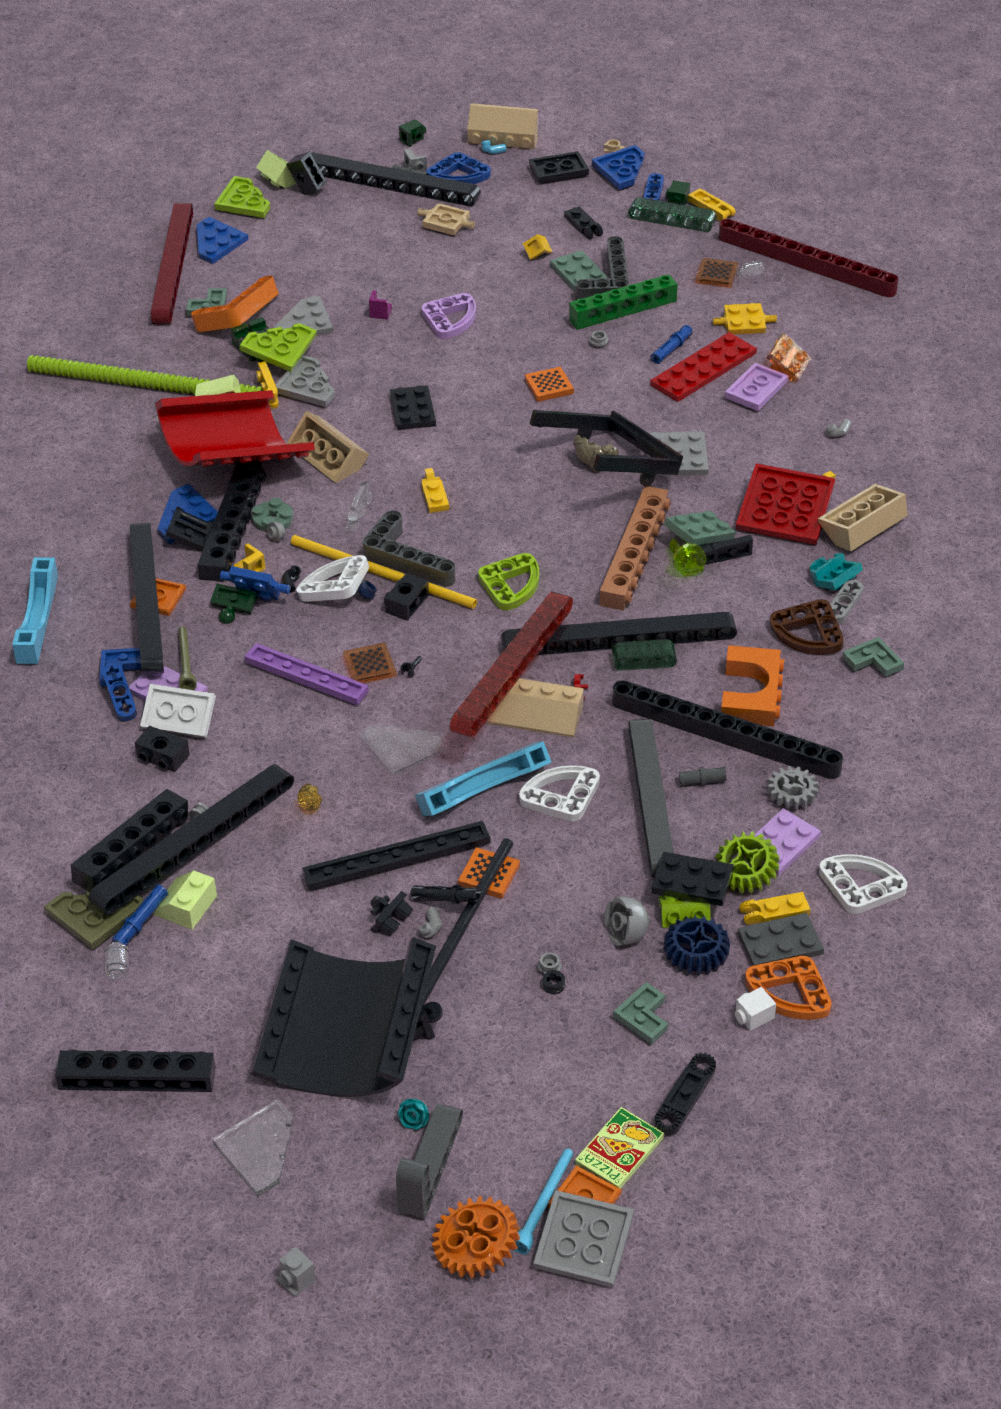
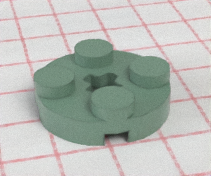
(262, 514)

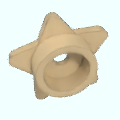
(612, 146)

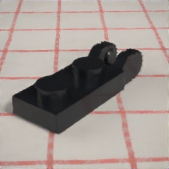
(583, 222)
(728, 549)

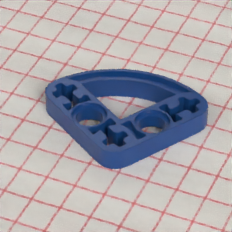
(477, 170)

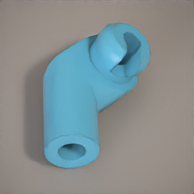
(486, 147)

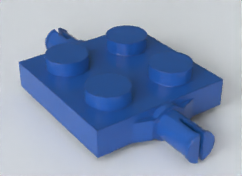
(255, 581)

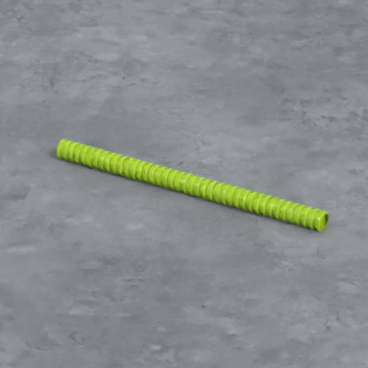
(120, 376)

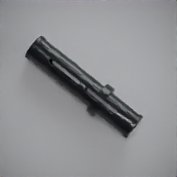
(451, 894)

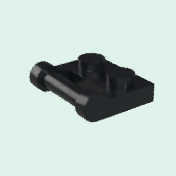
(187, 532)

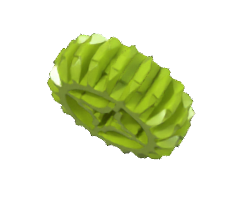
(755, 851)

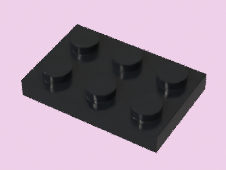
(558, 167)
(412, 407)
(692, 878)

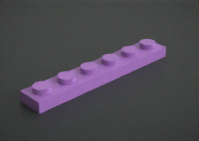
(306, 674)

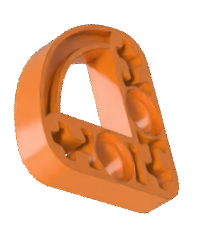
(801, 977)

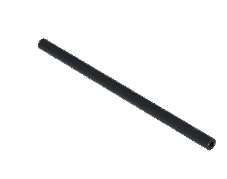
(466, 917)

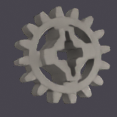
(790, 787)

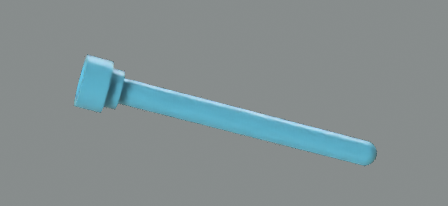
(526, 1242)

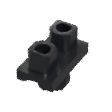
(385, 921)
(429, 1013)

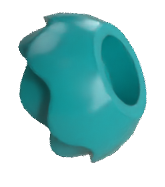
(407, 1117)

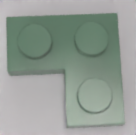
(215, 297)
(874, 653)
(638, 1013)

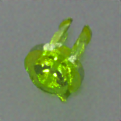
(689, 551)

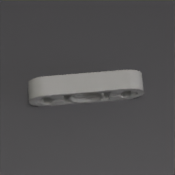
(844, 595)

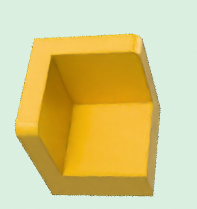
(537, 246)
(253, 561)

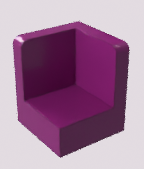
(378, 307)

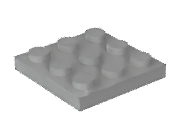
(691, 446)
(584, 1238)

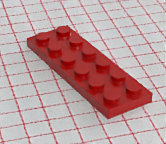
(703, 366)

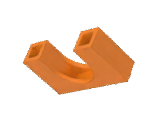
(763, 666)

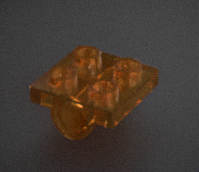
(788, 358)

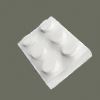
(178, 710)

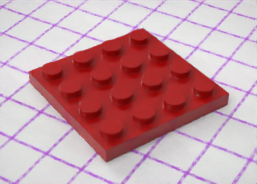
(785, 503)

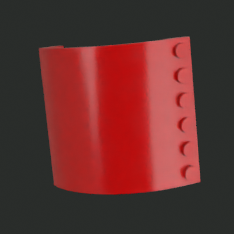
(224, 429)

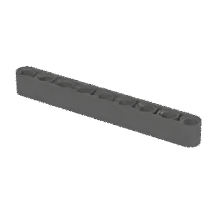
(650, 791)

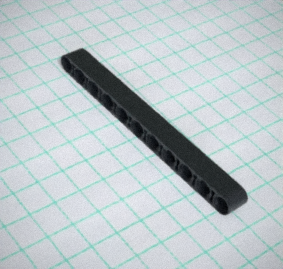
(397, 180)
(146, 599)
(606, 634)
(727, 729)
(190, 839)

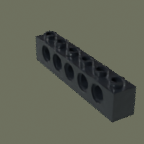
(130, 839)
(135, 1071)

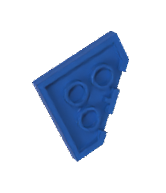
(620, 166)
(217, 239)
(191, 502)

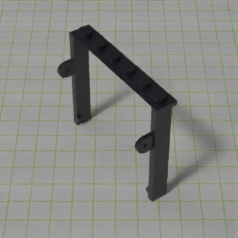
(662, 457)

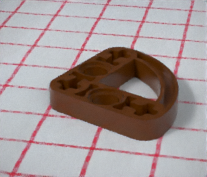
(813, 615)

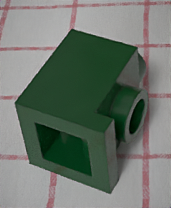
(411, 132)

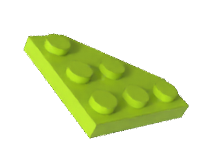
(242, 198)
(280, 345)

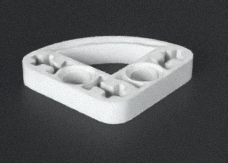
(317, 589)
(564, 803)
(861, 895)

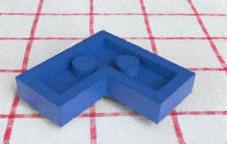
(126, 658)

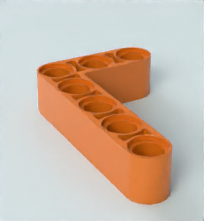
(238, 309)

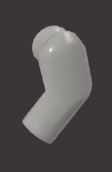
(834, 431)
(434, 924)

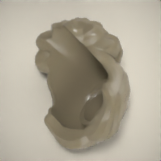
(587, 451)

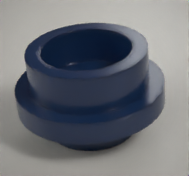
(367, 590)

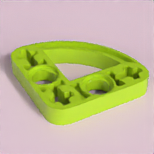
(493, 575)

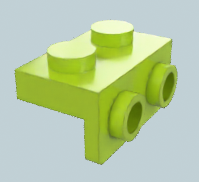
(678, 908)

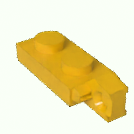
(434, 492)

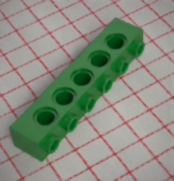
(623, 301)

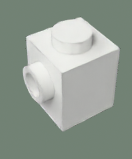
(755, 1009)

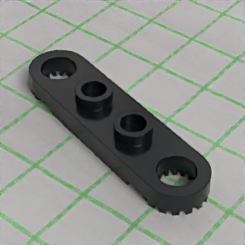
(685, 1093)

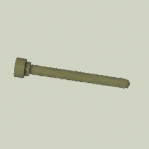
(187, 679)

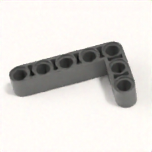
(617, 272)
(382, 549)
(422, 1175)

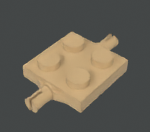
(446, 219)

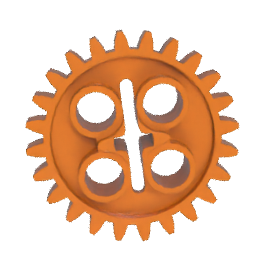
(476, 1237)

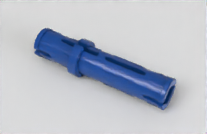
(676, 340)
(135, 922)

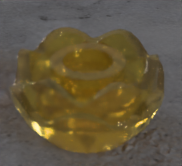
(309, 798)

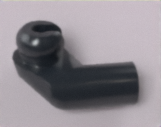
(291, 577)

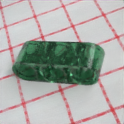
(644, 655)

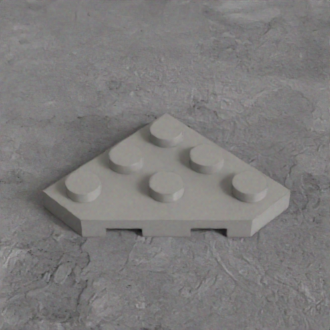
(309, 313)
(307, 383)

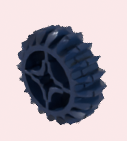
(710, 942)

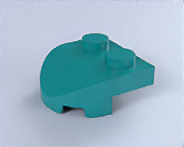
(834, 572)

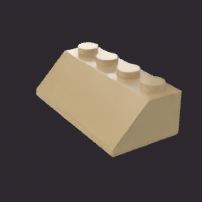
(503, 125)
(333, 452)
(864, 516)
(540, 708)

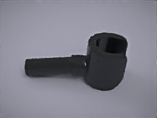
(407, 666)

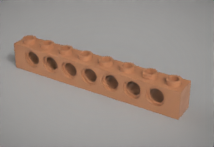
(634, 548)

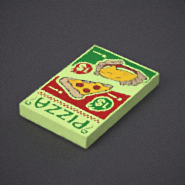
(619, 1148)

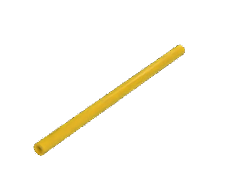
(382, 571)

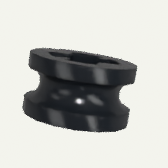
(559, 979)

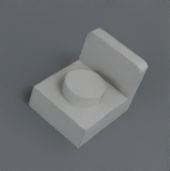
(418, 163)

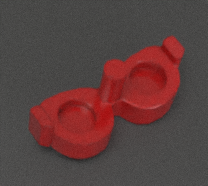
(577, 679)

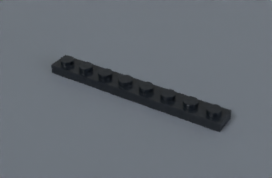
(395, 855)

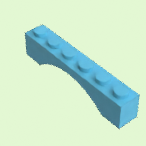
(30, 635)
(483, 777)

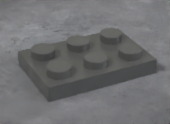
(780, 939)

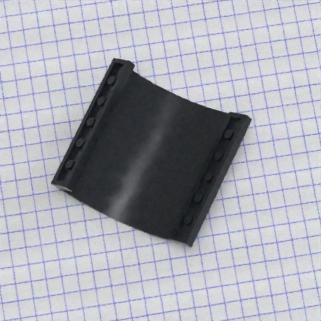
(342, 1021)

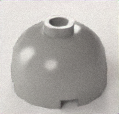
(627, 916)

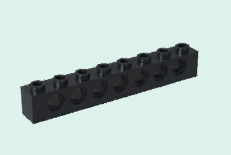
(231, 520)

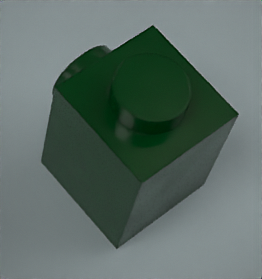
(678, 192)

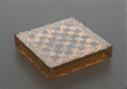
(717, 272)
(369, 663)

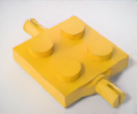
(744, 318)

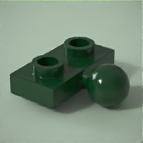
(232, 600)

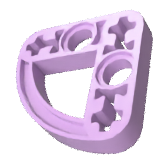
(456, 303)

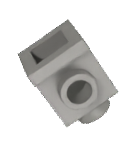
(296, 1272)

